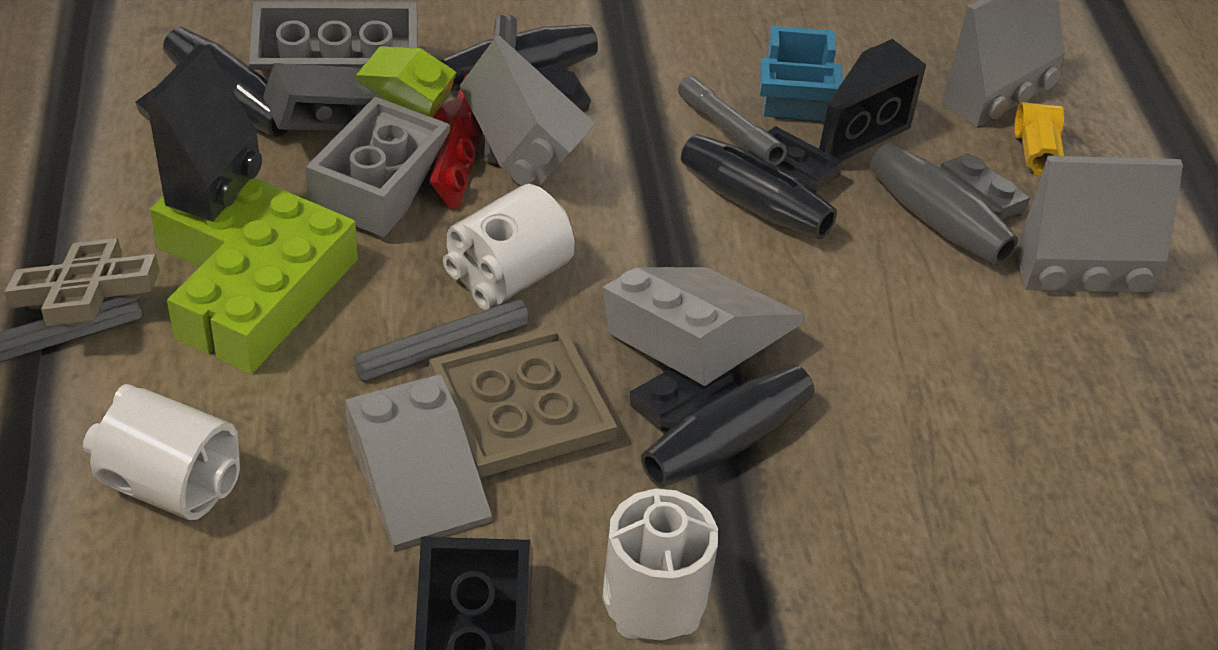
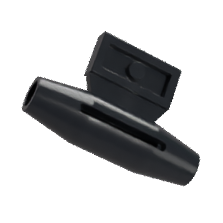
(547, 50)
(244, 81)
(777, 193)
(714, 419)

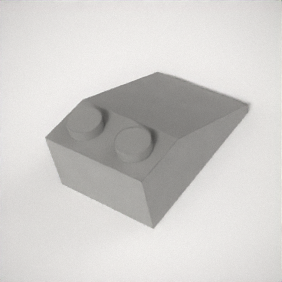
(522, 114)
(376, 165)
(416, 461)

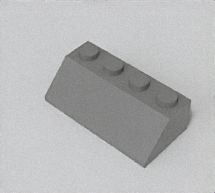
(328, 32)

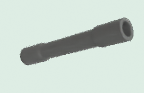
(755, 138)

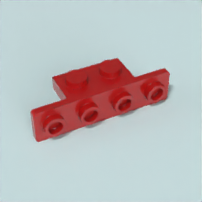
(458, 151)

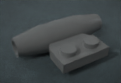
(957, 200)

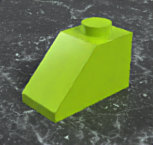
(408, 78)

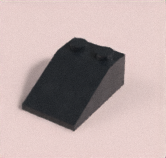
(873, 100)
(201, 137)
(473, 594)

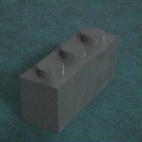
(315, 96)

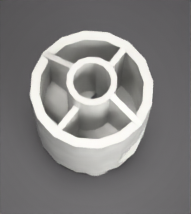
(509, 245)
(164, 452)
(659, 564)

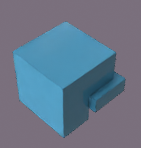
(799, 73)

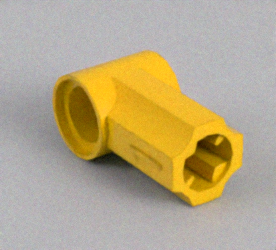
(1040, 131)

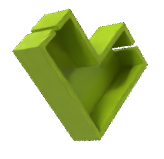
(257, 270)

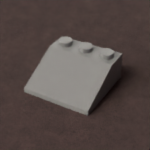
(1004, 57)
(1100, 224)
(694, 318)

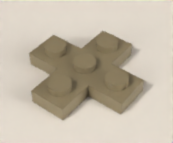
(76, 289)

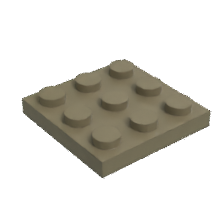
(525, 400)

